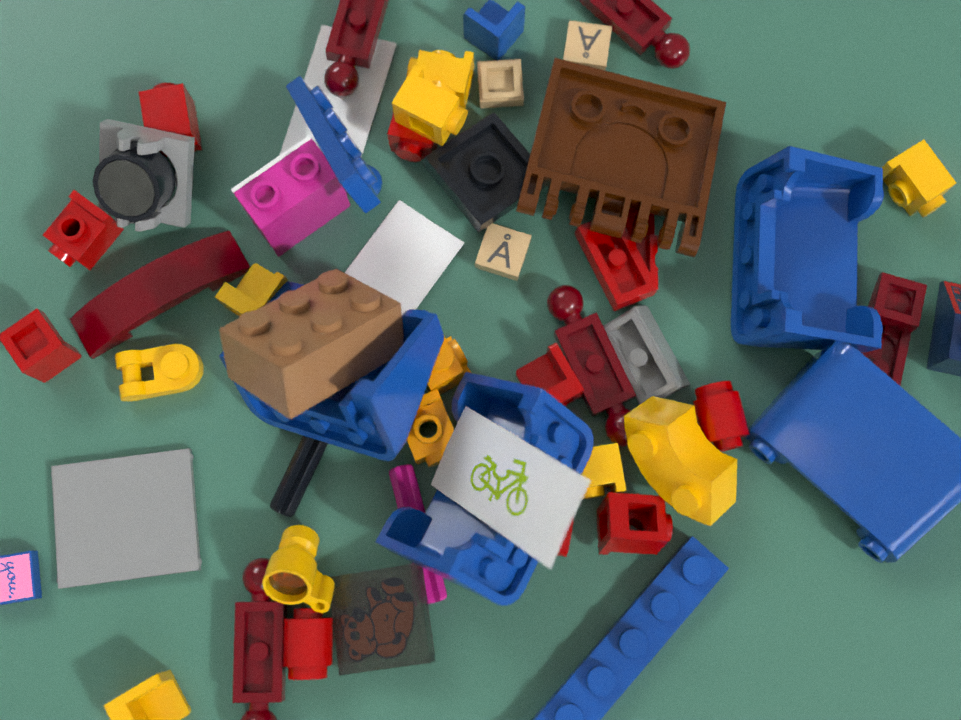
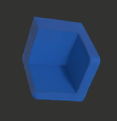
(494, 27)

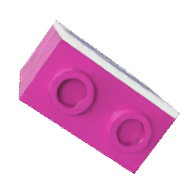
(292, 196)

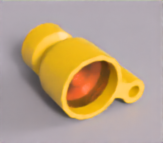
(294, 574)

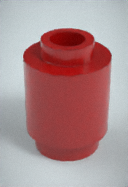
(721, 415)
(307, 645)

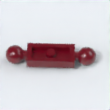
(642, 25)
(352, 43)
(592, 360)
(258, 647)

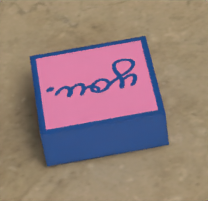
(19, 577)

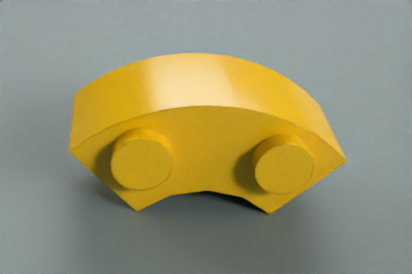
(680, 459)

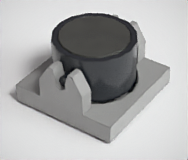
(138, 180)

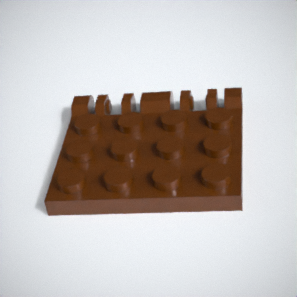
(626, 149)

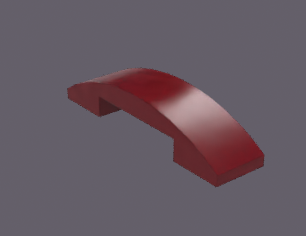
(157, 288)
(900, 309)

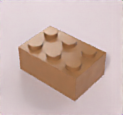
(312, 341)

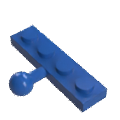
(343, 155)

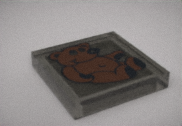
(381, 619)

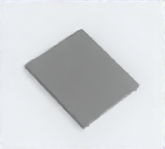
(125, 518)

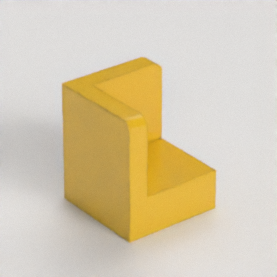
(252, 292)
(151, 700)

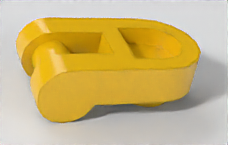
(174, 369)

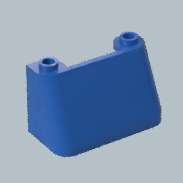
(800, 252)
(375, 410)
(864, 448)
(457, 542)

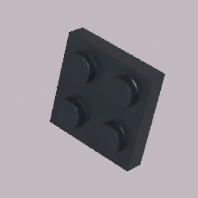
(481, 170)

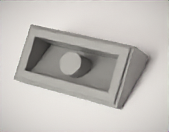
(645, 354)

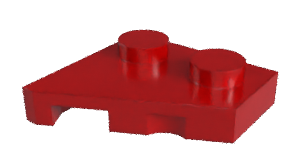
(621, 265)

